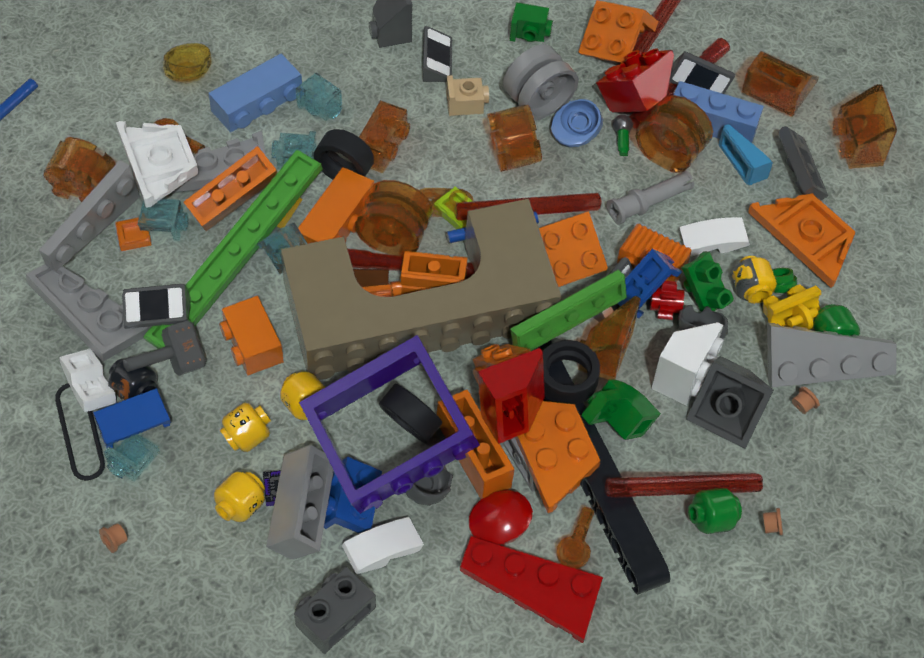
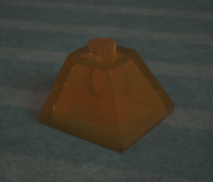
(611, 338)

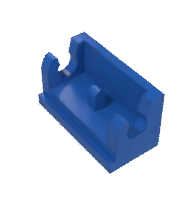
(648, 277)
(131, 417)

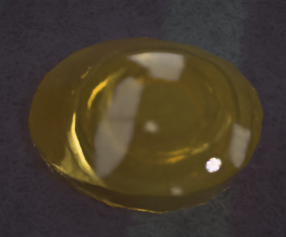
(187, 62)

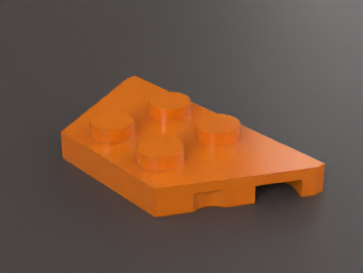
(809, 232)
(558, 452)

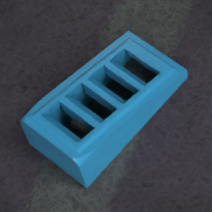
(745, 157)

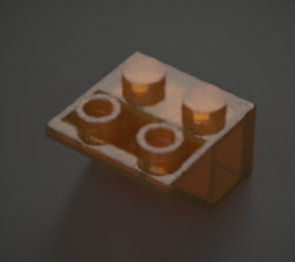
(778, 82)

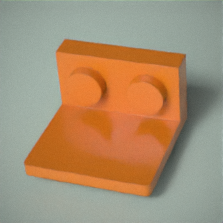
(614, 31)
(573, 249)

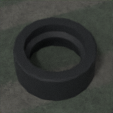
(349, 146)
(576, 352)
(410, 413)

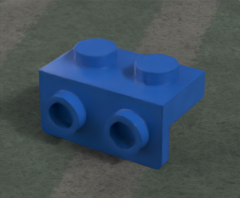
(340, 509)

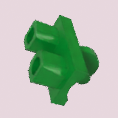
(705, 283)

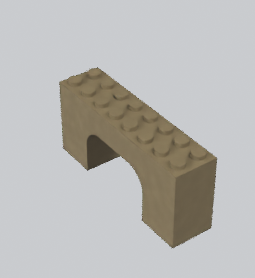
(348, 327)

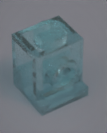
(319, 97)
(289, 143)
(282, 238)

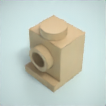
(466, 96)

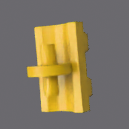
(796, 309)

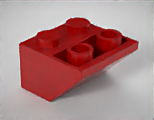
(637, 81)
(512, 394)

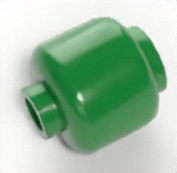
(836, 319)
(715, 510)

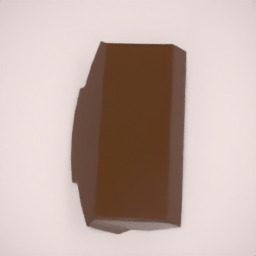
(371, 277)

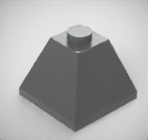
(391, 22)
(730, 402)

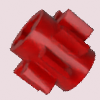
(667, 300)

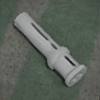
(639, 201)

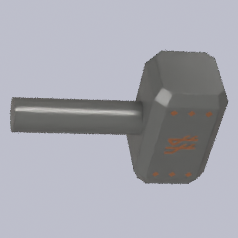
(181, 347)

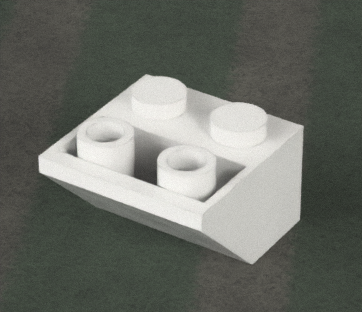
(687, 361)

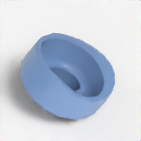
(574, 115)

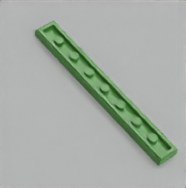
(242, 239)

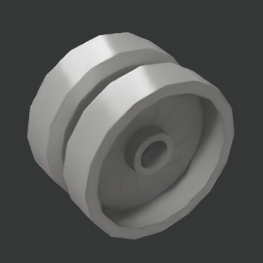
(540, 81)

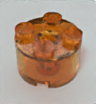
(514, 137)
(76, 168)

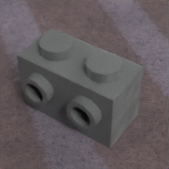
(334, 609)

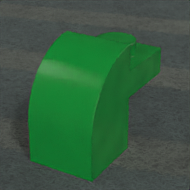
(623, 408)

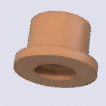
(805, 400)
(773, 522)
(113, 537)

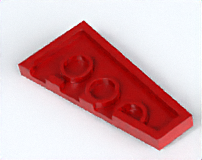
(547, 588)

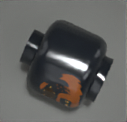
(131, 383)

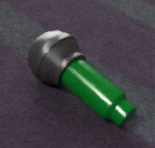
(623, 125)

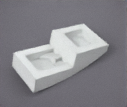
(713, 234)
(87, 380)
(380, 544)

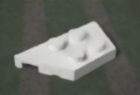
(157, 158)

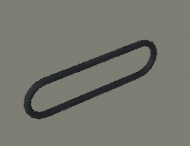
(67, 440)

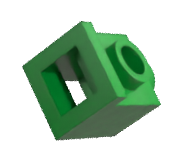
(530, 23)

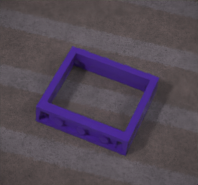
(362, 383)

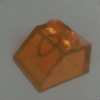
(865, 129)

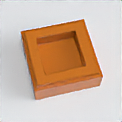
(131, 236)

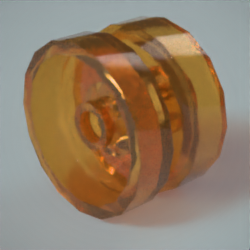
(674, 133)
(394, 217)

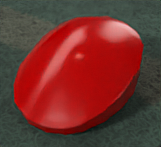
(500, 517)

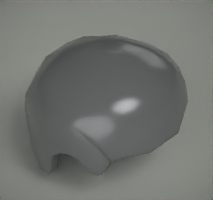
(689, 318)
(440, 484)

